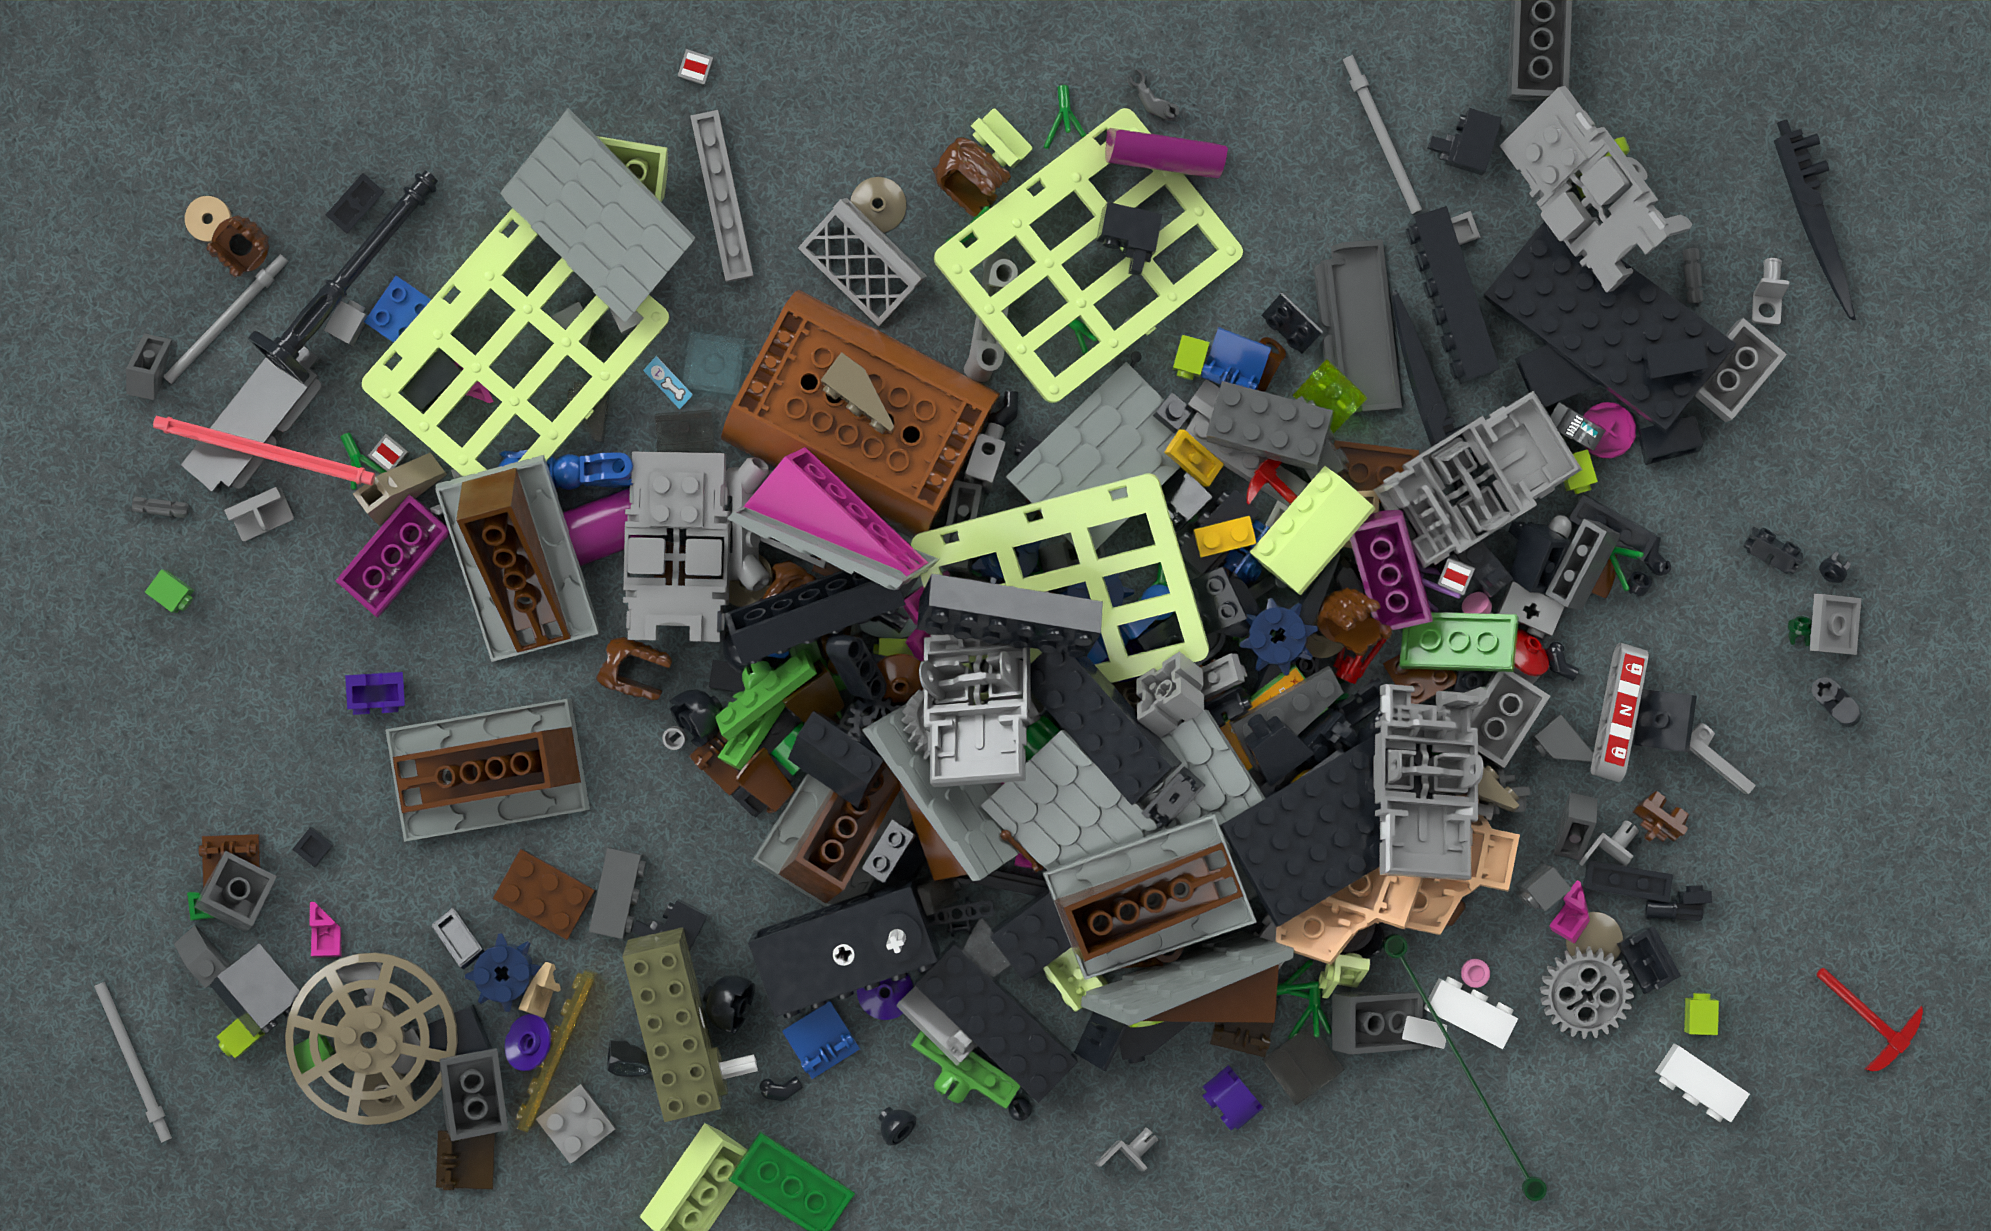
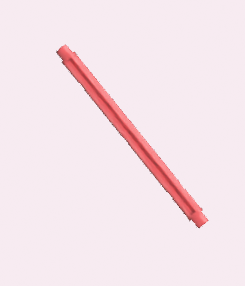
(264, 450)

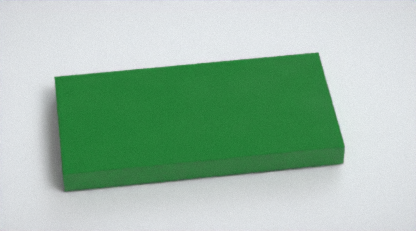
(791, 1185)

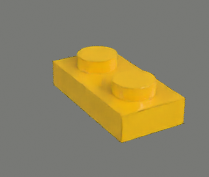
(1193, 458)
(1224, 536)

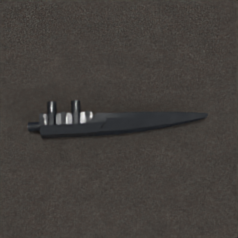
(1809, 204)
(1423, 383)
(1310, 604)

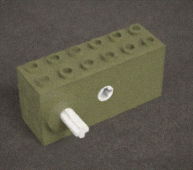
(675, 1027)

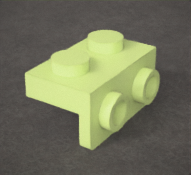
(1004, 139)
(1345, 971)
(1069, 980)

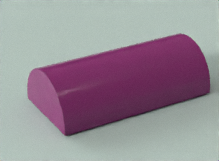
(1165, 153)
(599, 527)
(393, 556)
(1391, 570)

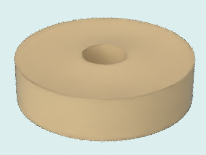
(198, 210)

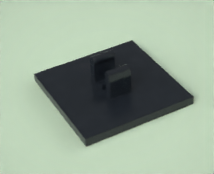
(1100, 1040)

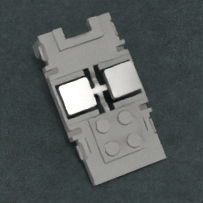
(1552, 152)
(1521, 453)
(677, 494)
(978, 740)
(1420, 833)

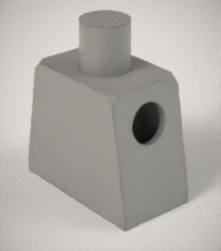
(983, 467)

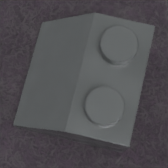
(235, 892)

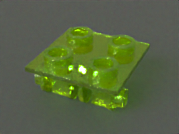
(1332, 391)

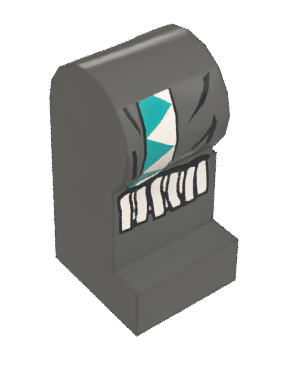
(1576, 426)

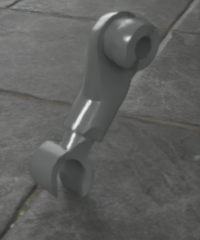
(1153, 104)

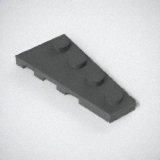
(1294, 706)

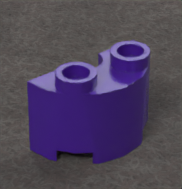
(375, 691)
(1232, 1098)

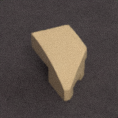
(540, 991)

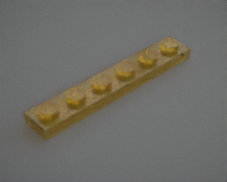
(560, 1038)

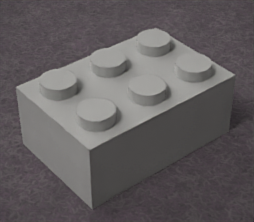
(1741, 371)
(1506, 716)

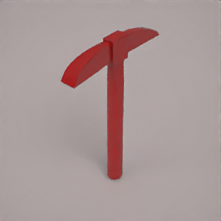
(1266, 474)
(1897, 1040)

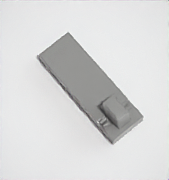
(1222, 675)
(1699, 743)
(936, 1026)

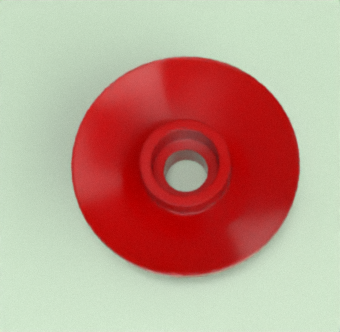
(1530, 655)

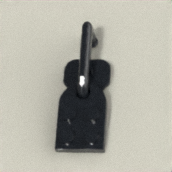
(1169, 632)

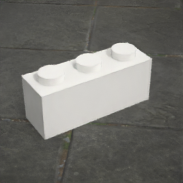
(1472, 1012)
(1701, 1084)

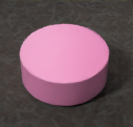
(1477, 603)
(1475, 973)

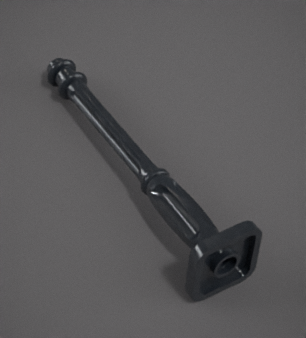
(284, 350)

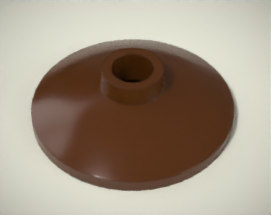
(902, 669)

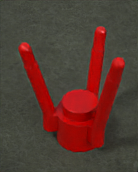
(1353, 668)

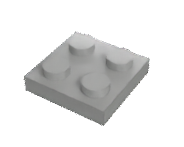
(1835, 624)
(576, 1123)

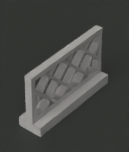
(879, 244)

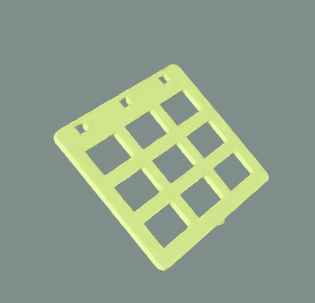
(1020, 209)
(438, 321)
(1075, 514)

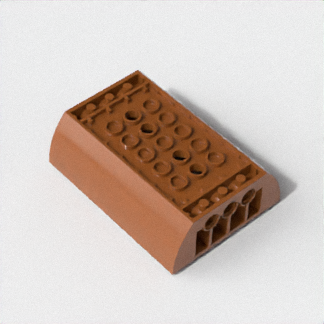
(893, 477)

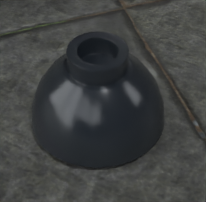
(896, 1125)

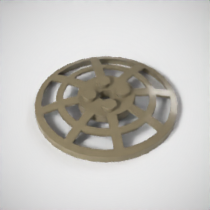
(372, 1019)

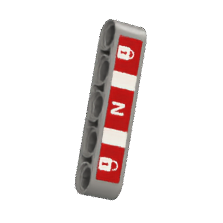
(1619, 712)

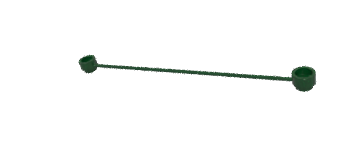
(1533, 1186)

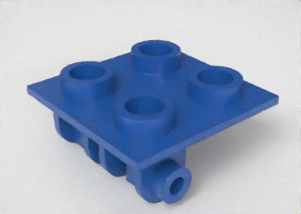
(396, 309)
(1235, 360)
(1247, 566)
(820, 1040)

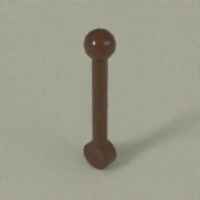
(1006, 836)

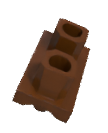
(1658, 822)

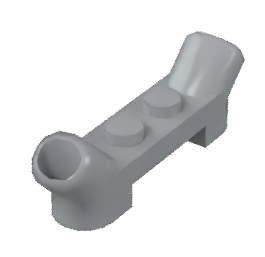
(985, 350)
(744, 560)
(372, 970)

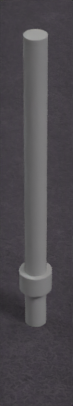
(1359, 83)
(264, 279)
(154, 1112)

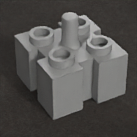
(1170, 694)

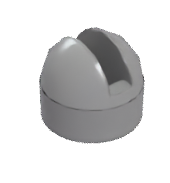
(1561, 526)
(679, 742)

